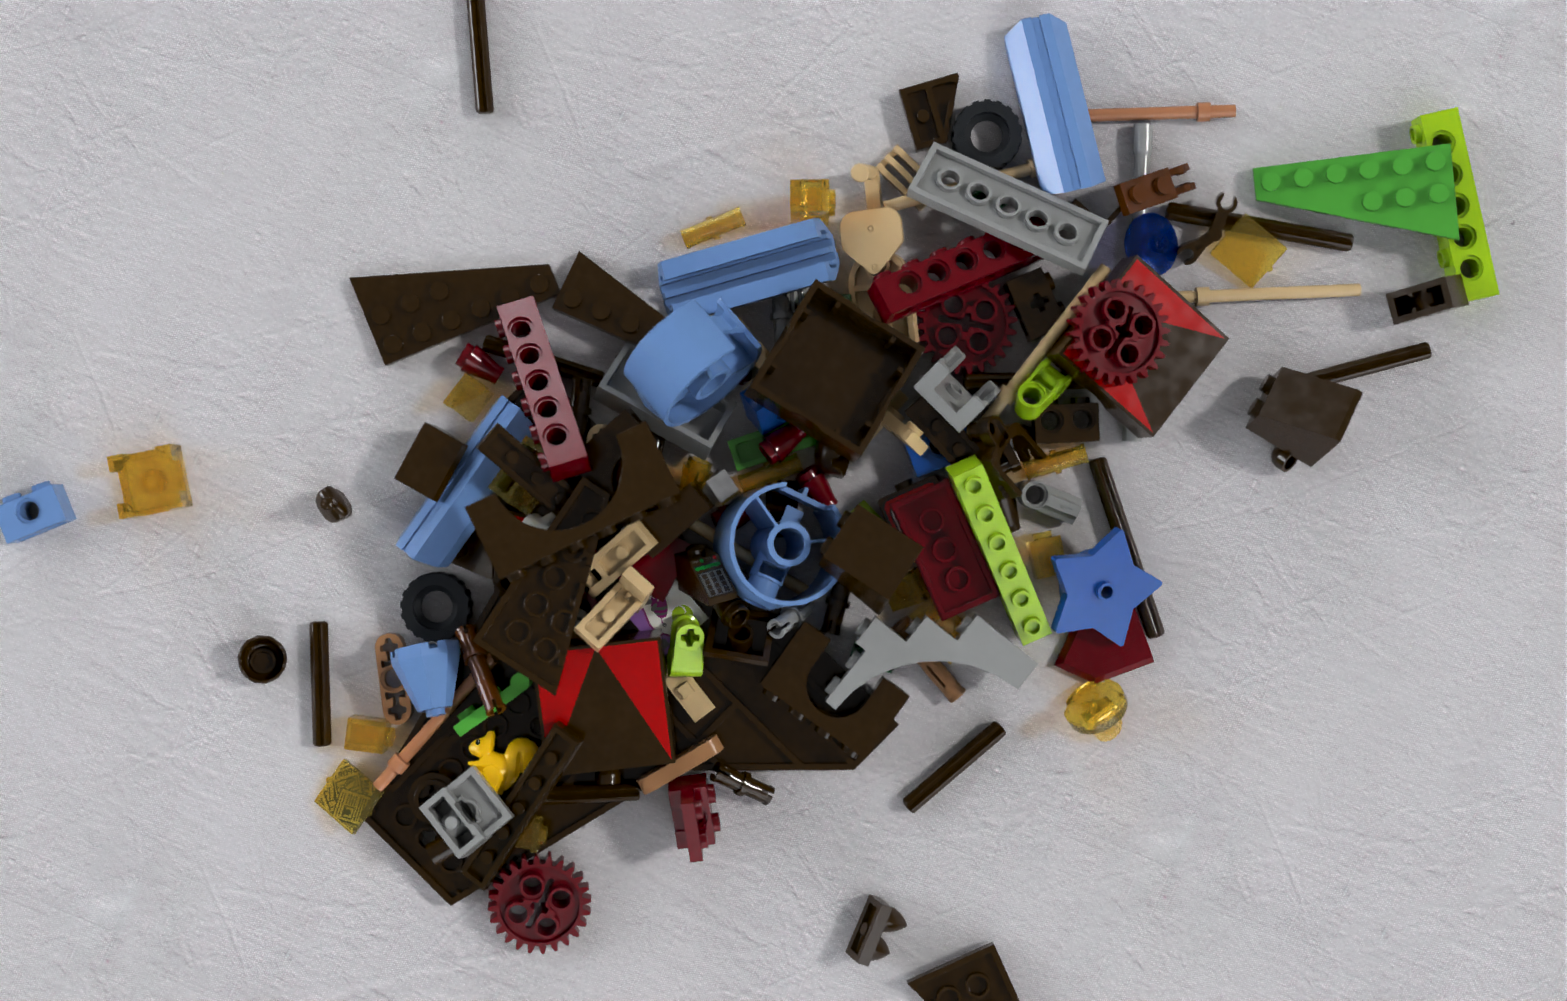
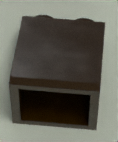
(1302, 413)
(868, 557)

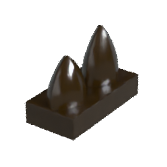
(875, 919)

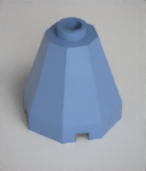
(428, 674)

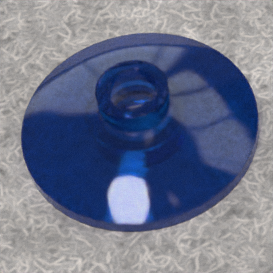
(1143, 237)

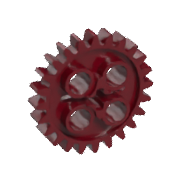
(1094, 317)
(995, 339)
(513, 891)

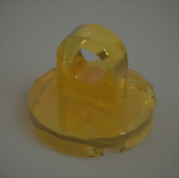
(1097, 709)

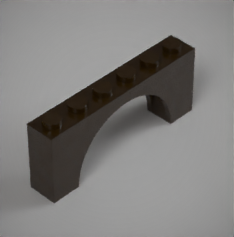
(642, 485)

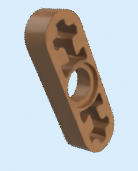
(385, 688)
(684, 762)

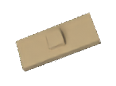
(690, 696)

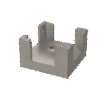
(949, 395)

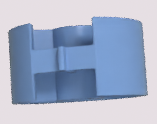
(691, 362)
(769, 568)

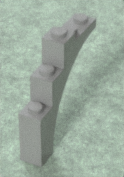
(885, 649)

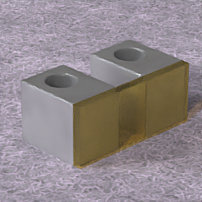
(723, 487)

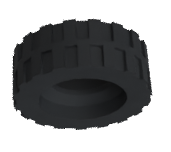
(996, 113)
(412, 606)

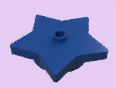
(1100, 588)

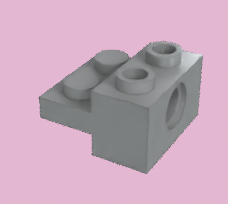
(466, 812)

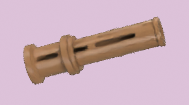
(935, 670)

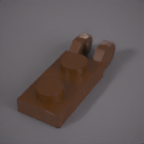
(1151, 189)

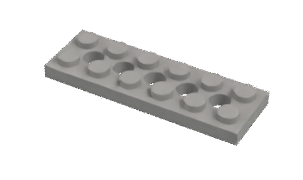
(1010, 227)

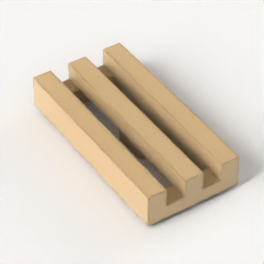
(889, 159)

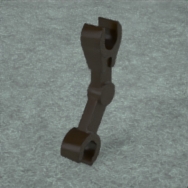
(1212, 235)

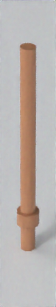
(1201, 112)
(400, 761)

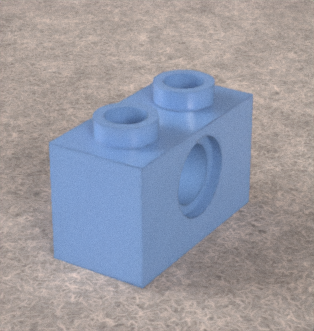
(53, 512)

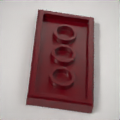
(951, 556)

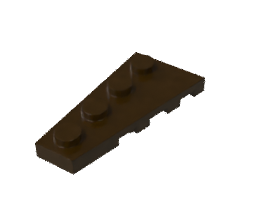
(604, 303)

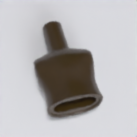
(333, 504)

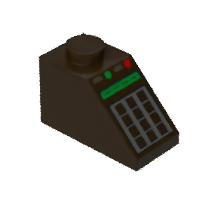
(703, 575)

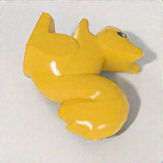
(499, 768)

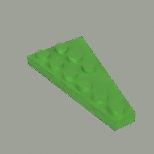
(1388, 188)

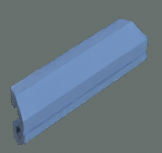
(1053, 105)
(751, 268)
(444, 526)

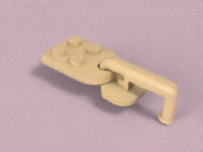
(872, 241)

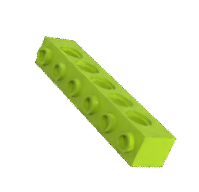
(1447, 128)
(998, 549)

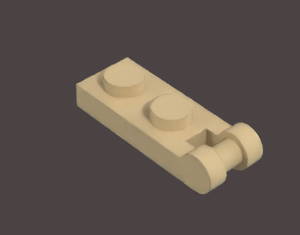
(618, 555)

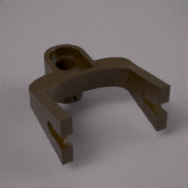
(995, 438)

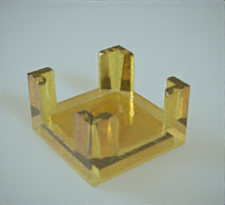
(151, 481)

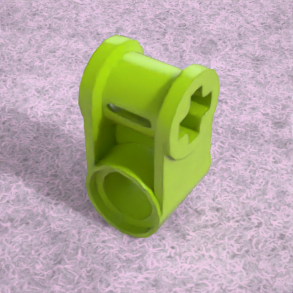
(1044, 386)
(686, 651)

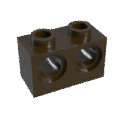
(1065, 429)

